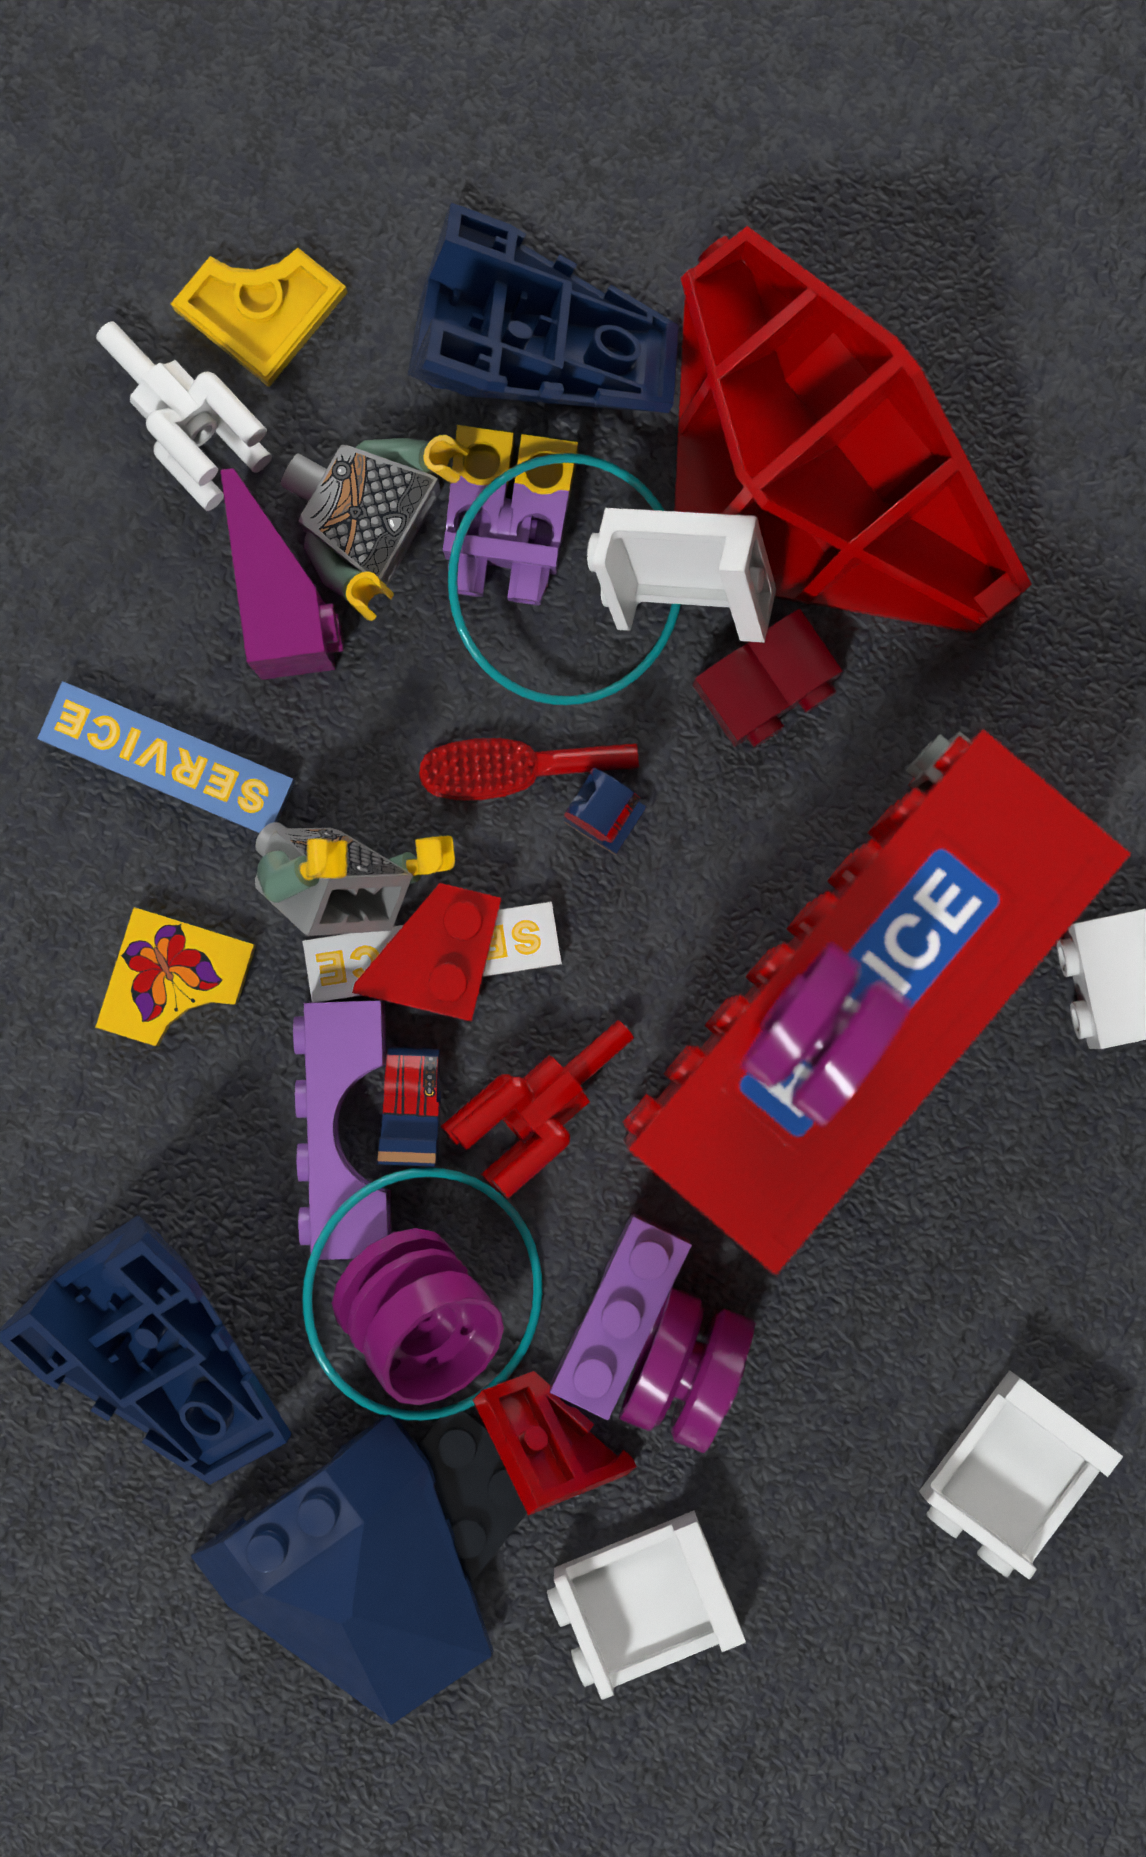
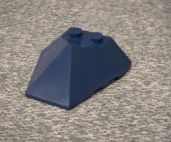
(531, 330)
(150, 1348)
(358, 1575)

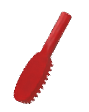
(505, 766)

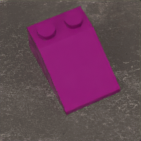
(280, 609)

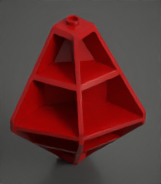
(835, 446)

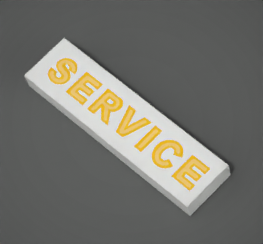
(521, 941)

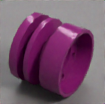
(417, 1316)

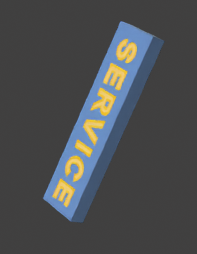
(165, 758)

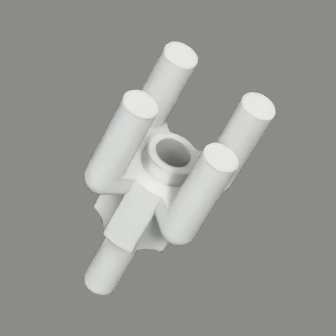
(185, 416)

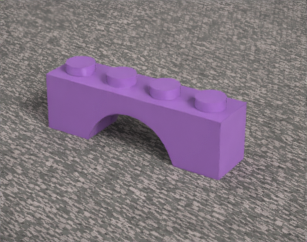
(339, 1048)

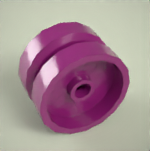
(832, 1039)
(696, 1372)

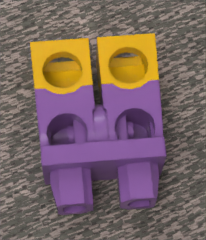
(509, 532)

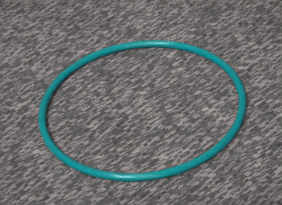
(453, 585)
(324, 1236)

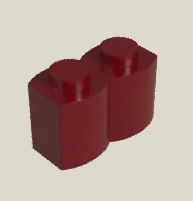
(768, 679)

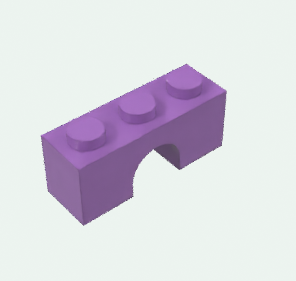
(620, 1316)

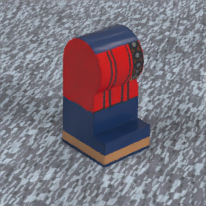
(604, 811)
(411, 1108)

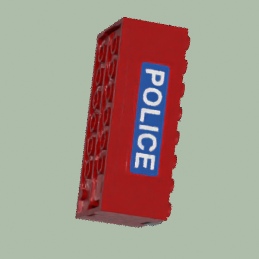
(944, 907)

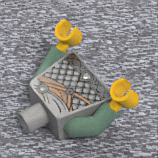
(368, 509)
(338, 884)

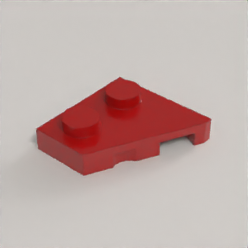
(437, 954)
(546, 1443)

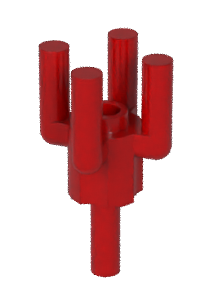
(533, 1110)

